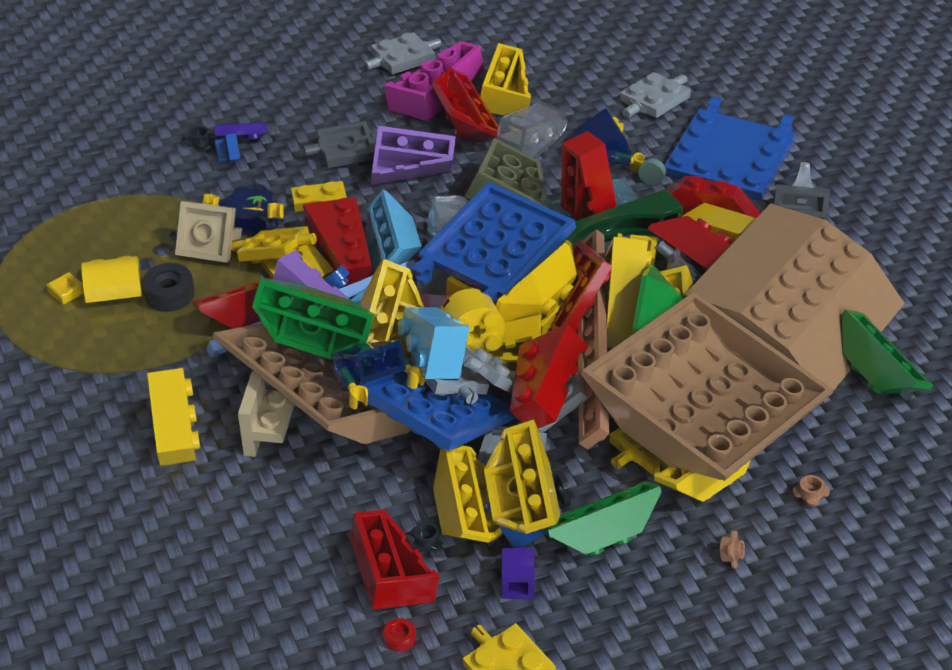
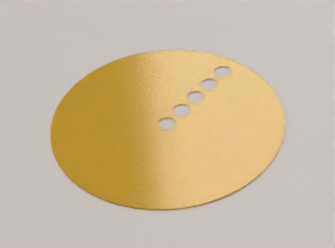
(111, 333)

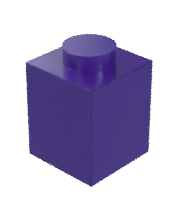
(518, 573)

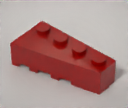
(340, 236)

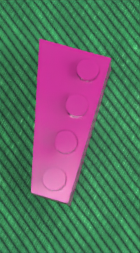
(414, 91)

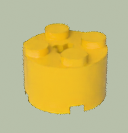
(481, 315)

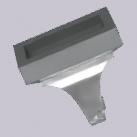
(802, 195)

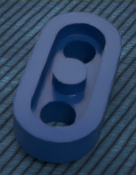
(338, 277)

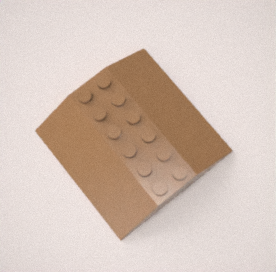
(792, 283)
(308, 384)
(702, 389)

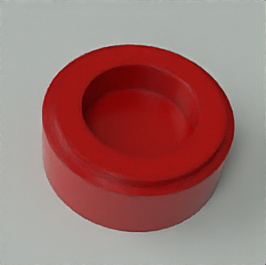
(399, 635)

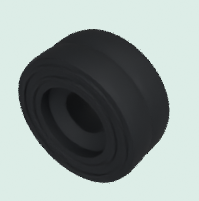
(168, 298)

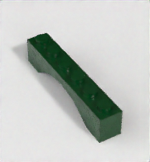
(629, 218)

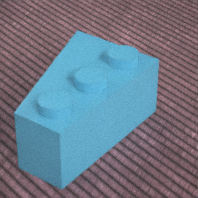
(434, 341)

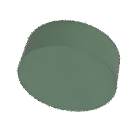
(652, 171)

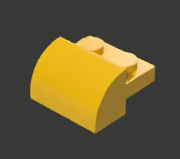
(111, 279)

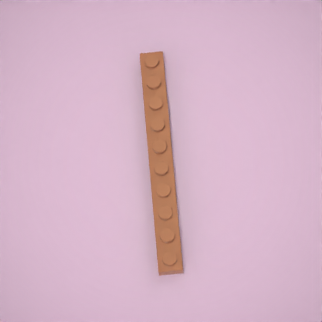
(593, 331)

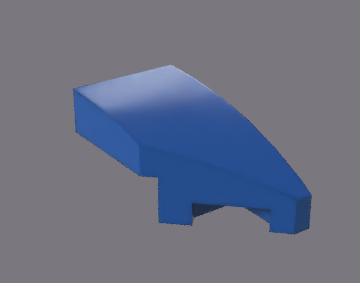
(227, 149)

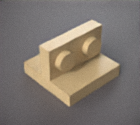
(206, 231)
(262, 415)

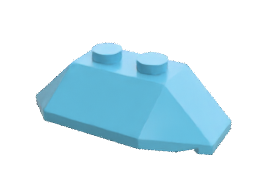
(390, 232)

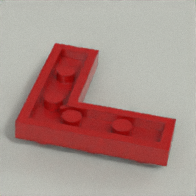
(592, 273)

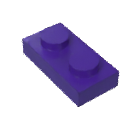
(253, 130)

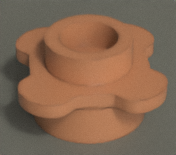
(811, 490)
(732, 549)

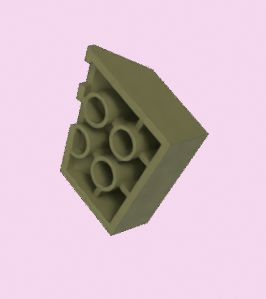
(511, 171)

